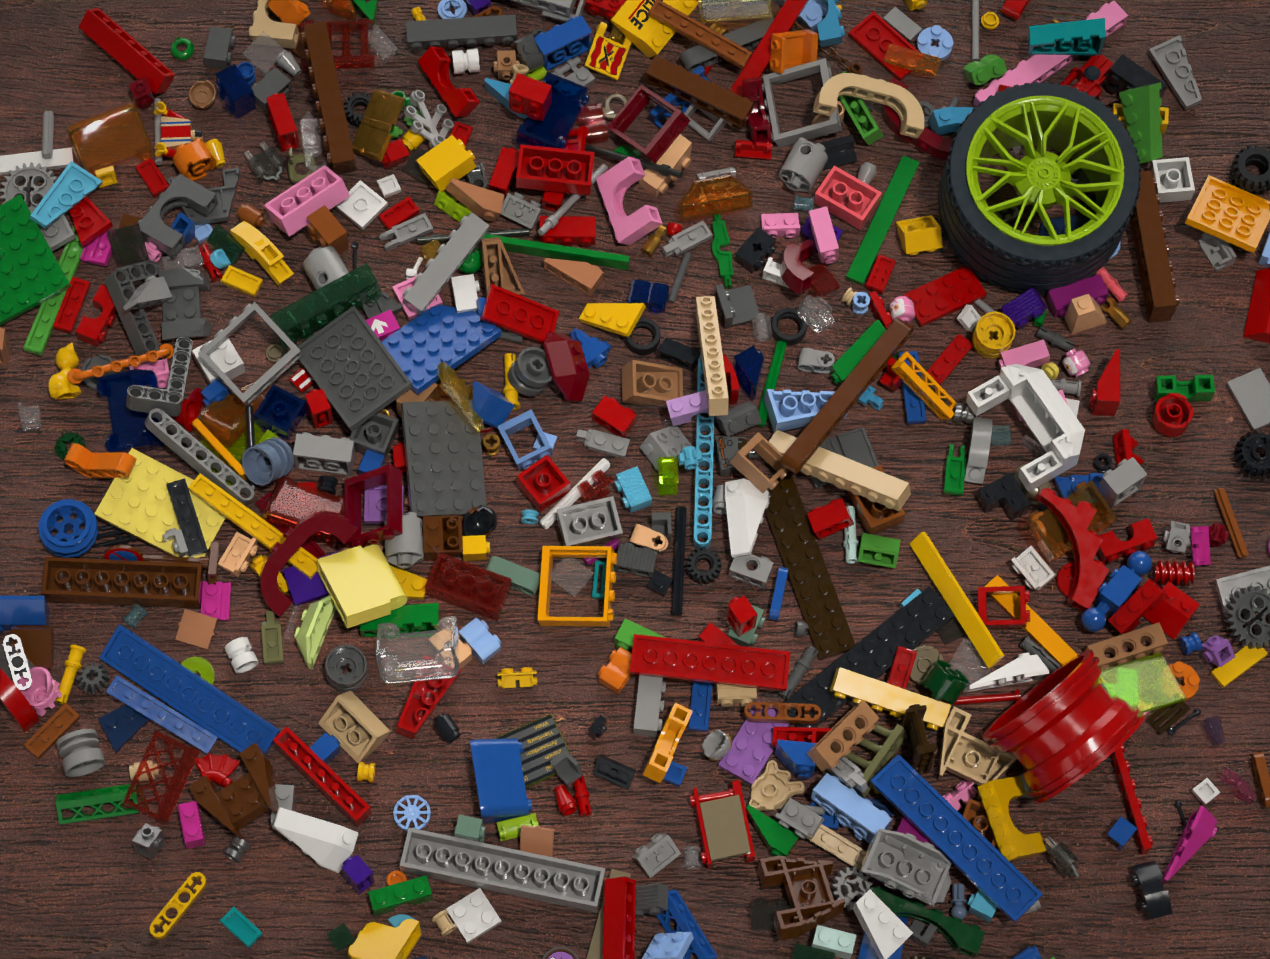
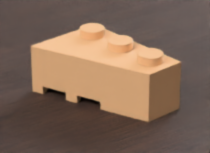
(676, 156)

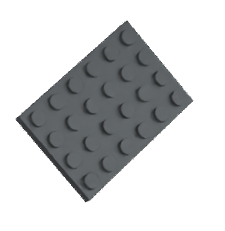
(353, 368)
(442, 459)

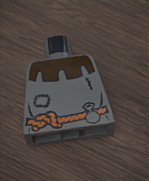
(726, 449)

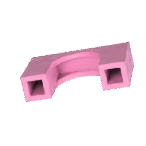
(612, 188)
(1029, 355)

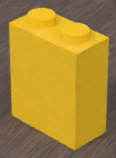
(446, 162)

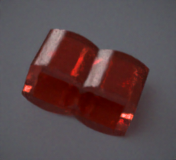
(593, 118)

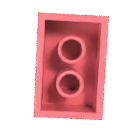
(847, 197)

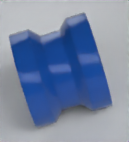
(1190, 643)

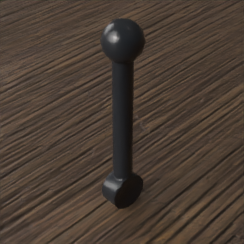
(354, 246)
(1171, 731)
(1178, 805)

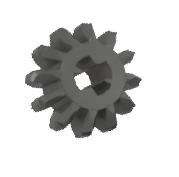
(98, 682)

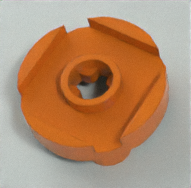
(1189, 677)

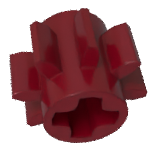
(1217, 534)

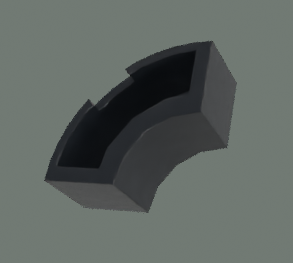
(1154, 899)

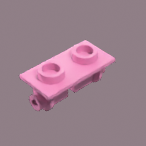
(963, 791)

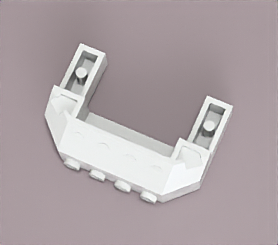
(1043, 413)

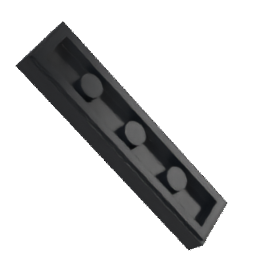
(187, 517)

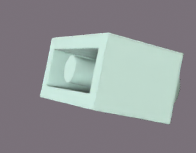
(834, 941)

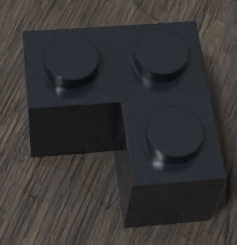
(1005, 493)

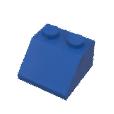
(795, 757)

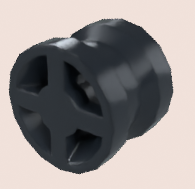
(328, 484)

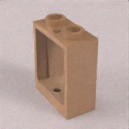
(751, 472)

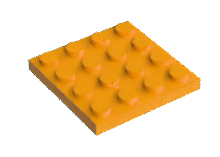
(1230, 214)

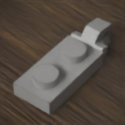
(687, 239)
(604, 442)
(849, 774)

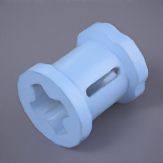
(860, 303)

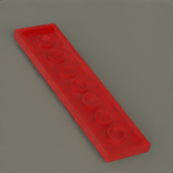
(710, 662)

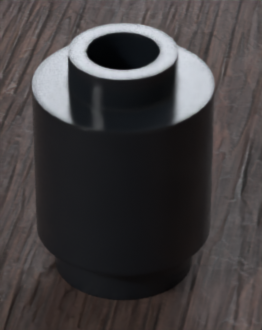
(446, 728)

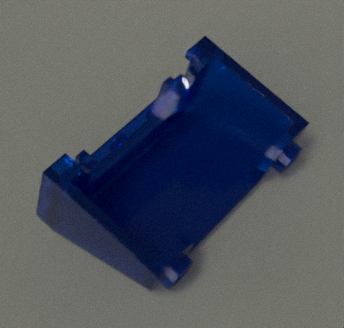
(564, 109)
(127, 425)

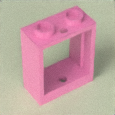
(824, 235)

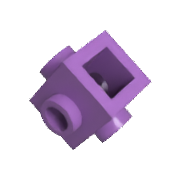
(1217, 650)

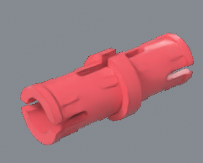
(1112, 285)

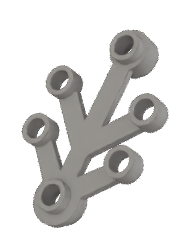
(417, 99)

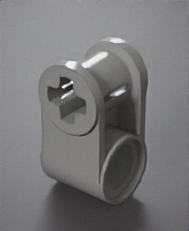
(813, 361)

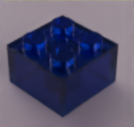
(235, 91)
(280, 412)

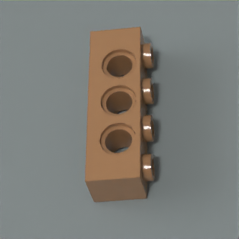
(1152, 634)
(821, 751)

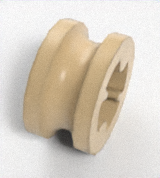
(848, 296)

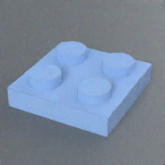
(669, 945)

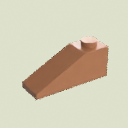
(479, 200)
(578, 274)

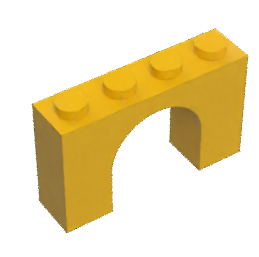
(1011, 842)

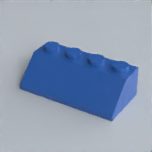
(23, 611)

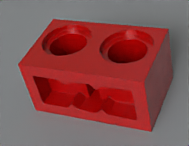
(741, 615)

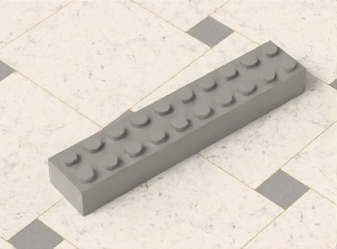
(502, 870)

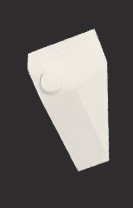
(744, 514)
(1021, 670)
(322, 840)

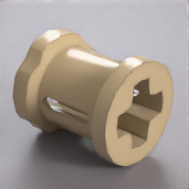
(519, 68)
(444, 923)

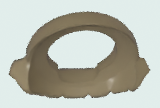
(608, 113)

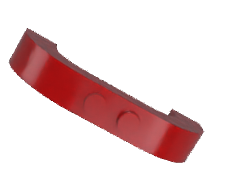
(16, 703)

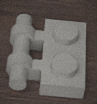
(580, 76)

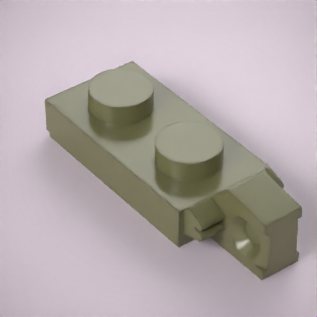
(272, 640)

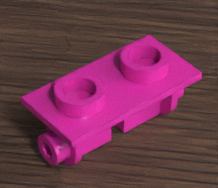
(1200, 545)

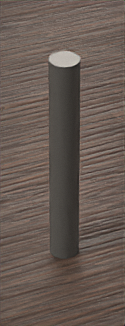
(679, 277)

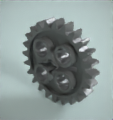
(1244, 602)

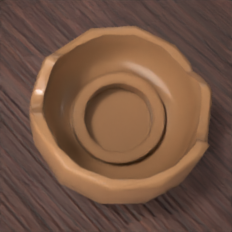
(202, 94)

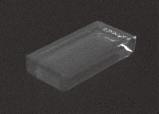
(381, 44)

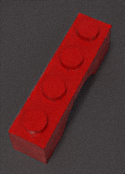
(436, 66)

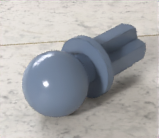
(958, 899)

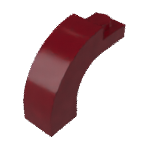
(757, 123)
(793, 271)

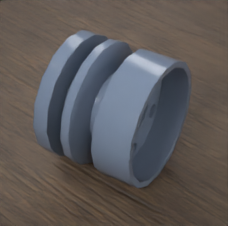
(268, 461)

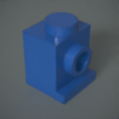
(214, 392)

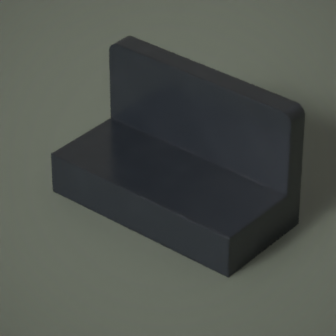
(839, 152)
(678, 354)

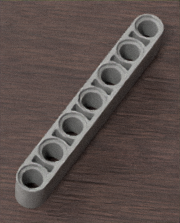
(196, 448)

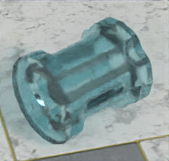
(803, 203)
(134, 616)

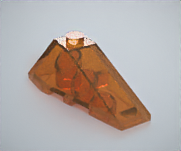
(228, 417)

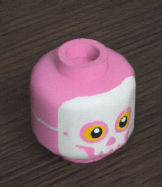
(902, 308)
(1076, 362)

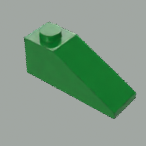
(775, 836)

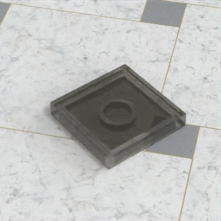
(128, 245)

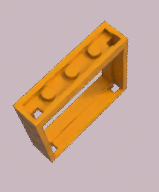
(548, 553)

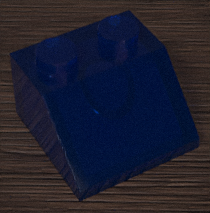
(748, 369)

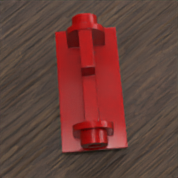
(748, 150)

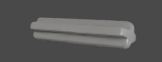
(47, 139)

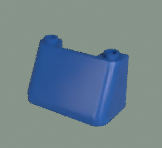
(499, 779)

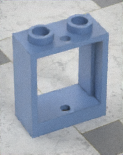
(517, 424)

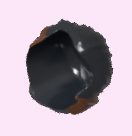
(479, 521)

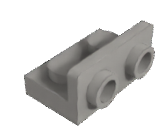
(521, 210)
(801, 818)
(656, 854)

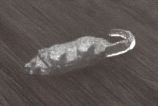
(311, 140)

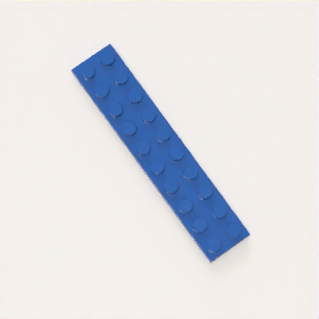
(187, 691)
(956, 838)

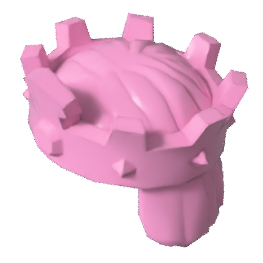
(42, 690)

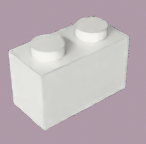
(465, 293)

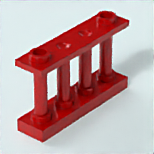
(695, 800)

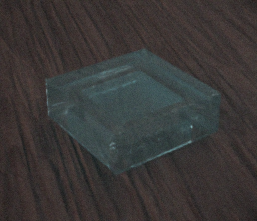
(1001, 436)

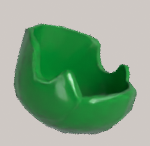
(472, 263)

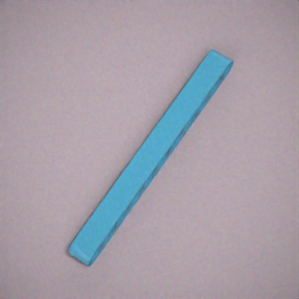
(701, 476)

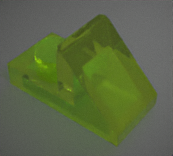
(668, 475)

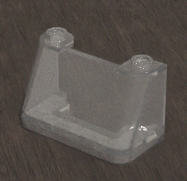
(418, 654)

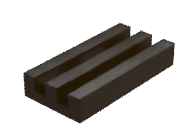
(1167, 715)

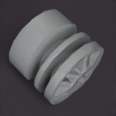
(80, 752)

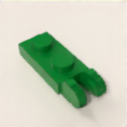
(955, 472)

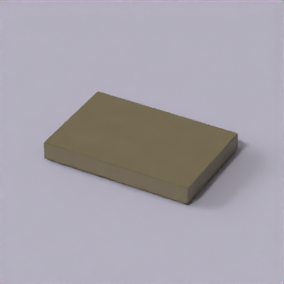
(725, 828)

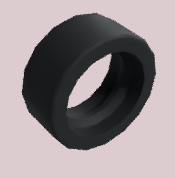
(789, 339)
(649, 348)

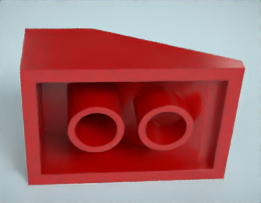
(1106, 395)

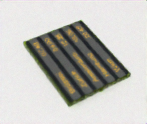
(540, 745)

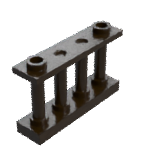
(921, 749)

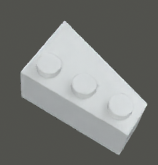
(881, 925)

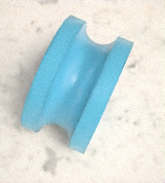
(530, 517)

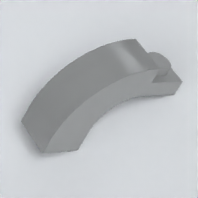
(979, 450)

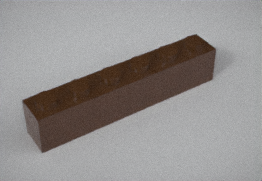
(699, 91)

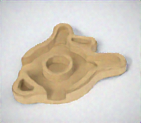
(773, 788)

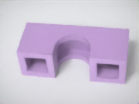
(685, 407)

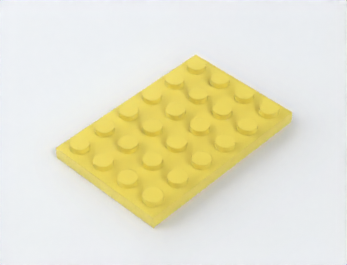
(145, 508)

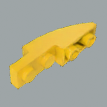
(262, 250)

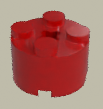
(1165, 422)

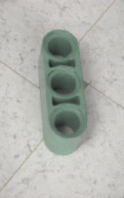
(522, 578)

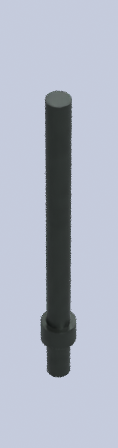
(663, 169)
(444, 238)

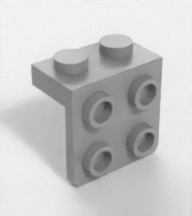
(664, 443)

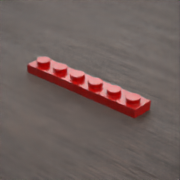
(1132, 802)

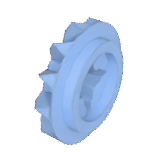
(444, 9)

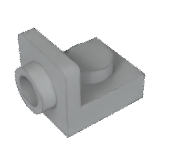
(179, 543)

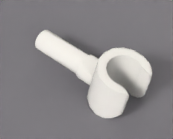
(413, 272)

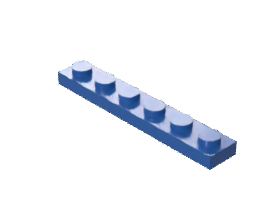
(161, 714)

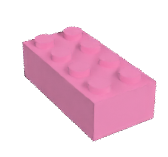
(293, 206)

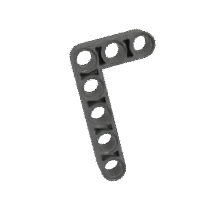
(121, 288)
(171, 400)

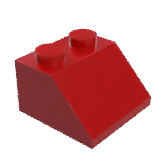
(1172, 611)

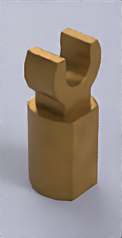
(654, 241)
(1117, 313)

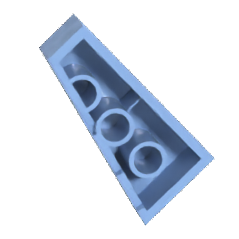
(794, 409)
(850, 808)

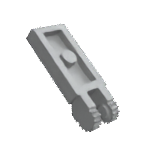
(407, 231)

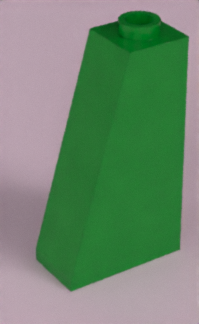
(853, 356)

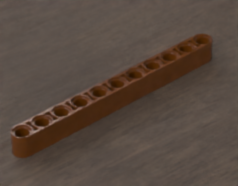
(846, 396)

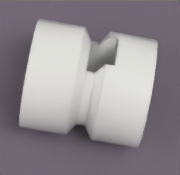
(465, 61)
(242, 657)

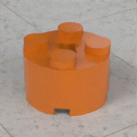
(194, 160)

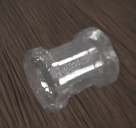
(691, 858)

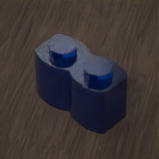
(651, 294)

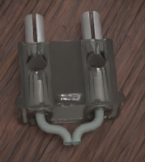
(266, 163)
(1061, 858)

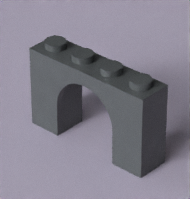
(179, 193)

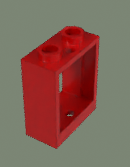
(282, 122)
(982, 606)

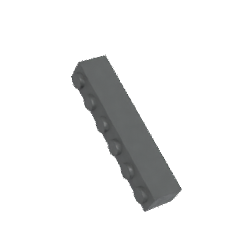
(461, 31)

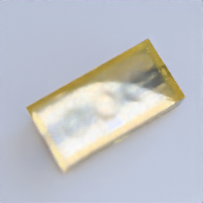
(733, 10)

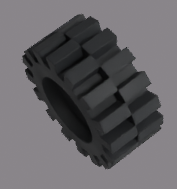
(351, 103)
(703, 555)

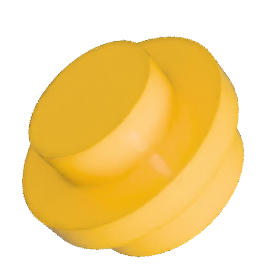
(990, 20)

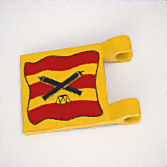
(607, 55)

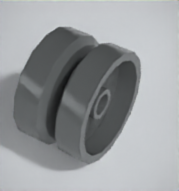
(530, 372)

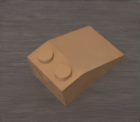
(650, 383)

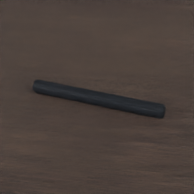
(679, 558)

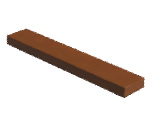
(699, 33)

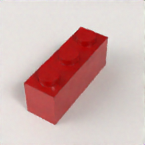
(571, 231)

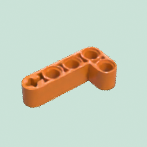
(99, 464)

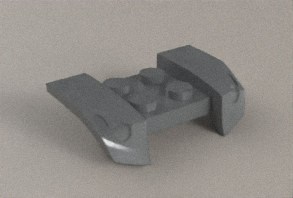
(183, 311)

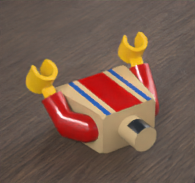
(174, 131)

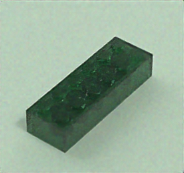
(326, 304)

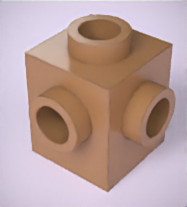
(504, 64)

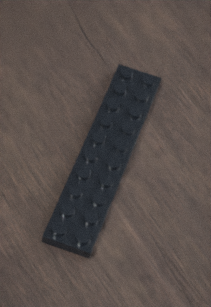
(875, 652)

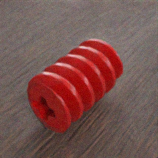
(1173, 572)

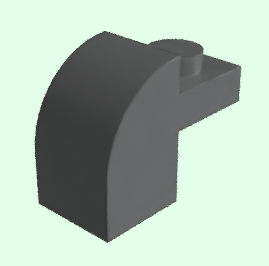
(529, 53)

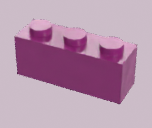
(1060, 298)

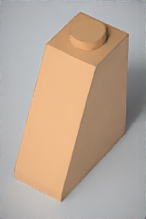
(1084, 314)

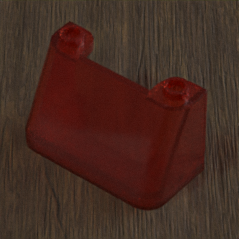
(295, 501)

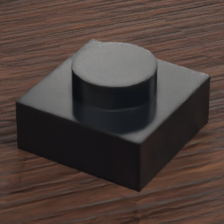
(659, 583)
(598, 728)

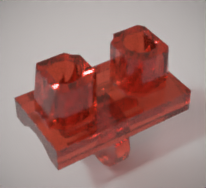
(601, 481)

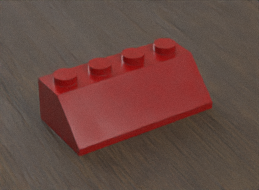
(1258, 316)

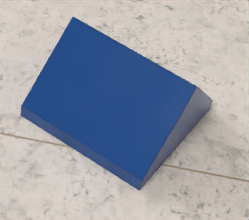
(490, 405)

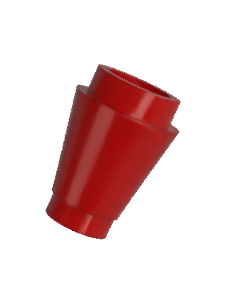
(565, 801)

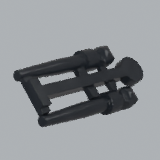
(124, 539)

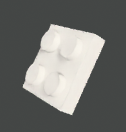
(362, 205)
(473, 915)

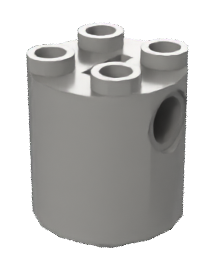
(803, 165)
(324, 266)
(408, 547)

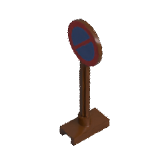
(125, 552)

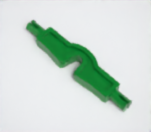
(723, 258)

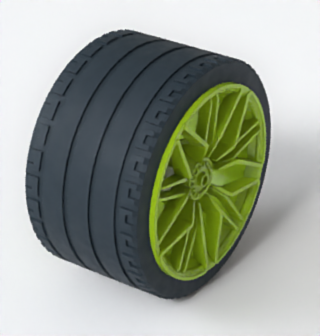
(1053, 119)

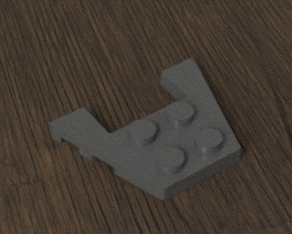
(225, 199)

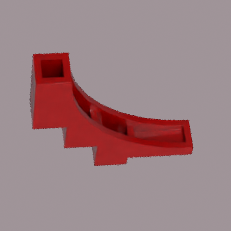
(1085, 544)

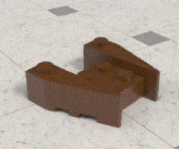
(243, 798)
(806, 891)

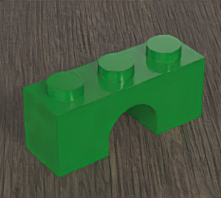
(1197, 389)
(410, 891)

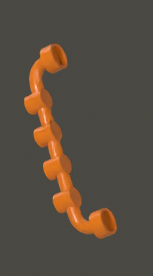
(76, 375)

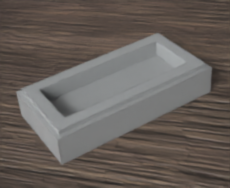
(902, 24)

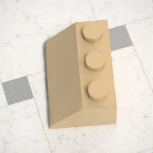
(354, 726)

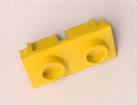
(524, 676)

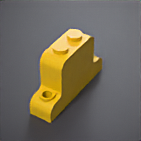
(386, 942)

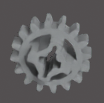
(843, 889)

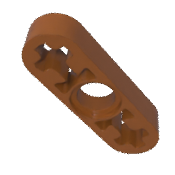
(1262, 777)

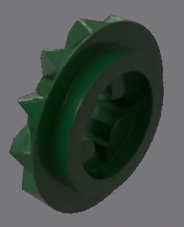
(61, 448)

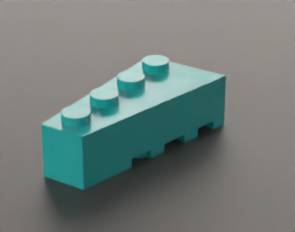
(1067, 38)

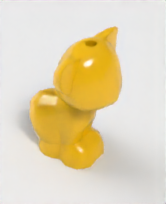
(58, 384)

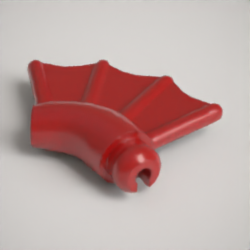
(217, 768)

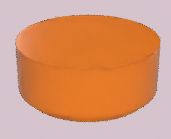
(395, 877)

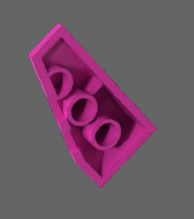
(1197, 831)

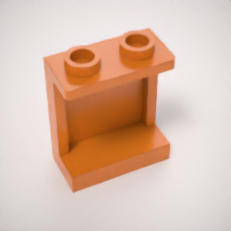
(793, 49)

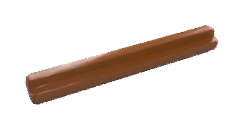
(1231, 523)

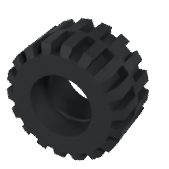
(1243, 178)

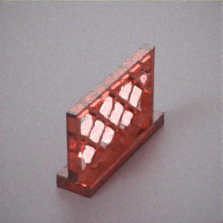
(176, 784)

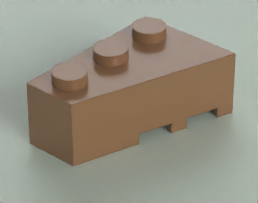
(498, 267)

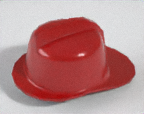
(190, 410)

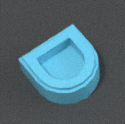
(220, 259)

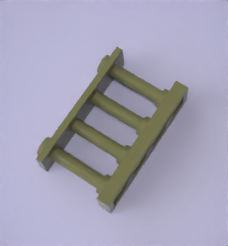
(883, 756)

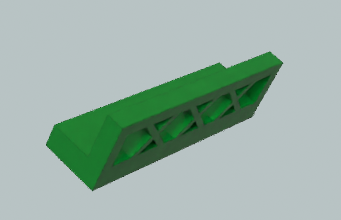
(91, 798)

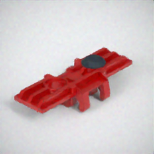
(1090, 75)

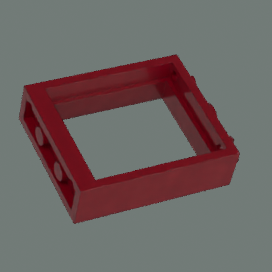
(665, 135)
(353, 488)

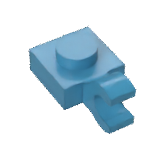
(869, 397)

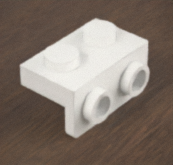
(1033, 568)

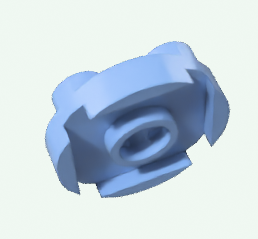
(938, 35)

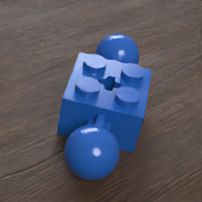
(1116, 591)

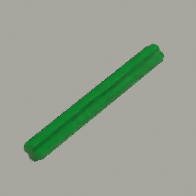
(772, 378)

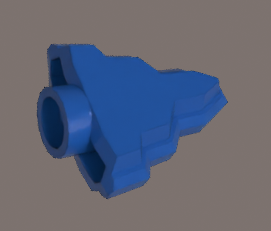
(593, 349)

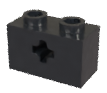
(755, 250)

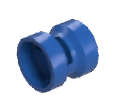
(248, 71)

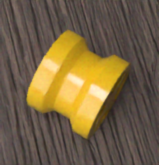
(366, 772)

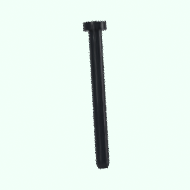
(250, 435)

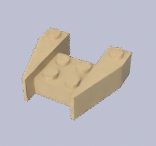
(969, 756)

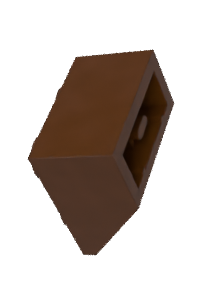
(442, 535)

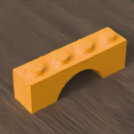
(667, 743)

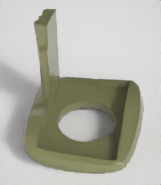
(292, 162)

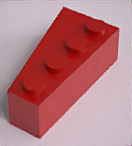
(421, 703)

